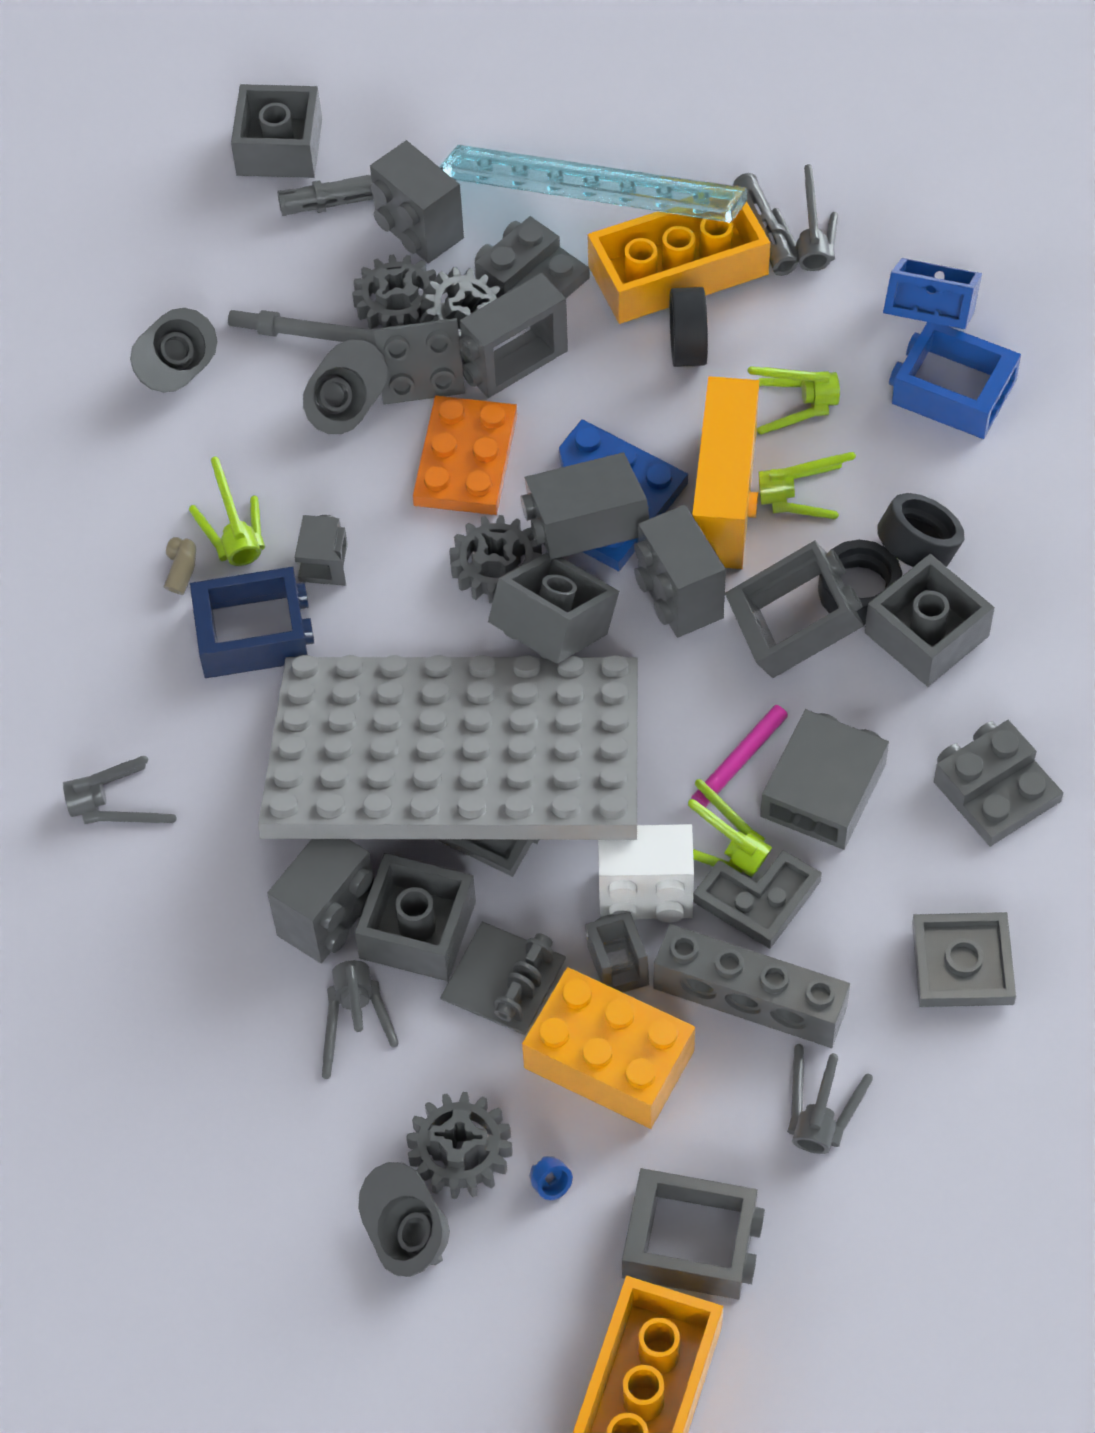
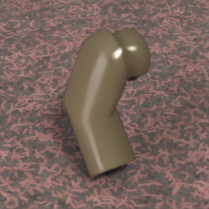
(184, 556)

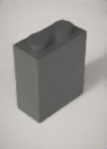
(584, 505)
(824, 778)

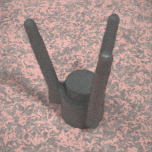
(813, 248)
(87, 793)
(353, 990)
(815, 1127)

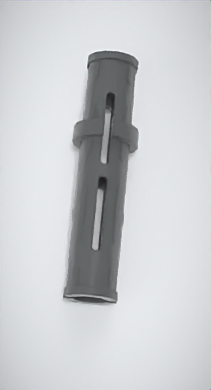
(325, 195)
(781, 256)

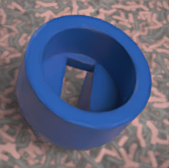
(558, 1186)

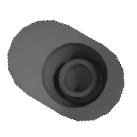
(173, 350)
(344, 386)
(402, 1219)

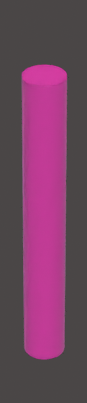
(742, 752)

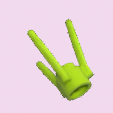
(817, 388)
(778, 485)
(239, 542)
(746, 846)

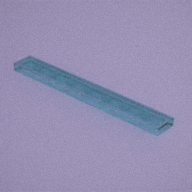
(596, 183)

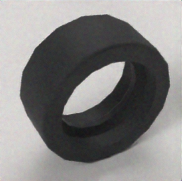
(688, 326)
(919, 527)
(863, 555)

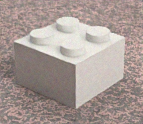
(648, 874)

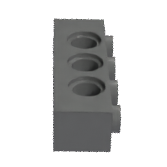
(751, 985)

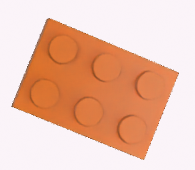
(465, 455)

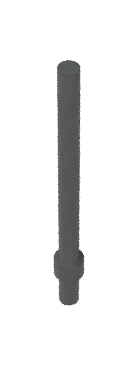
(271, 324)

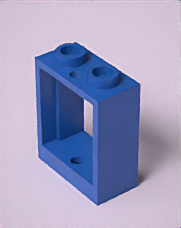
(920, 296)
(946, 405)

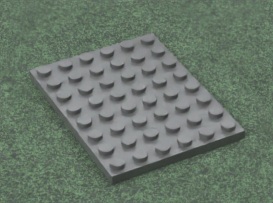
(454, 749)

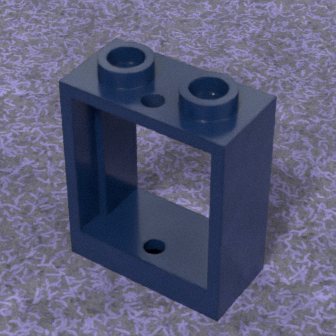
(253, 652)

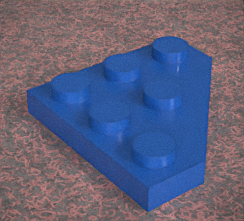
(657, 478)

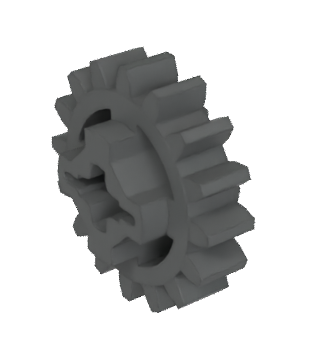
(395, 292)
(464, 296)
(496, 550)
(442, 1132)

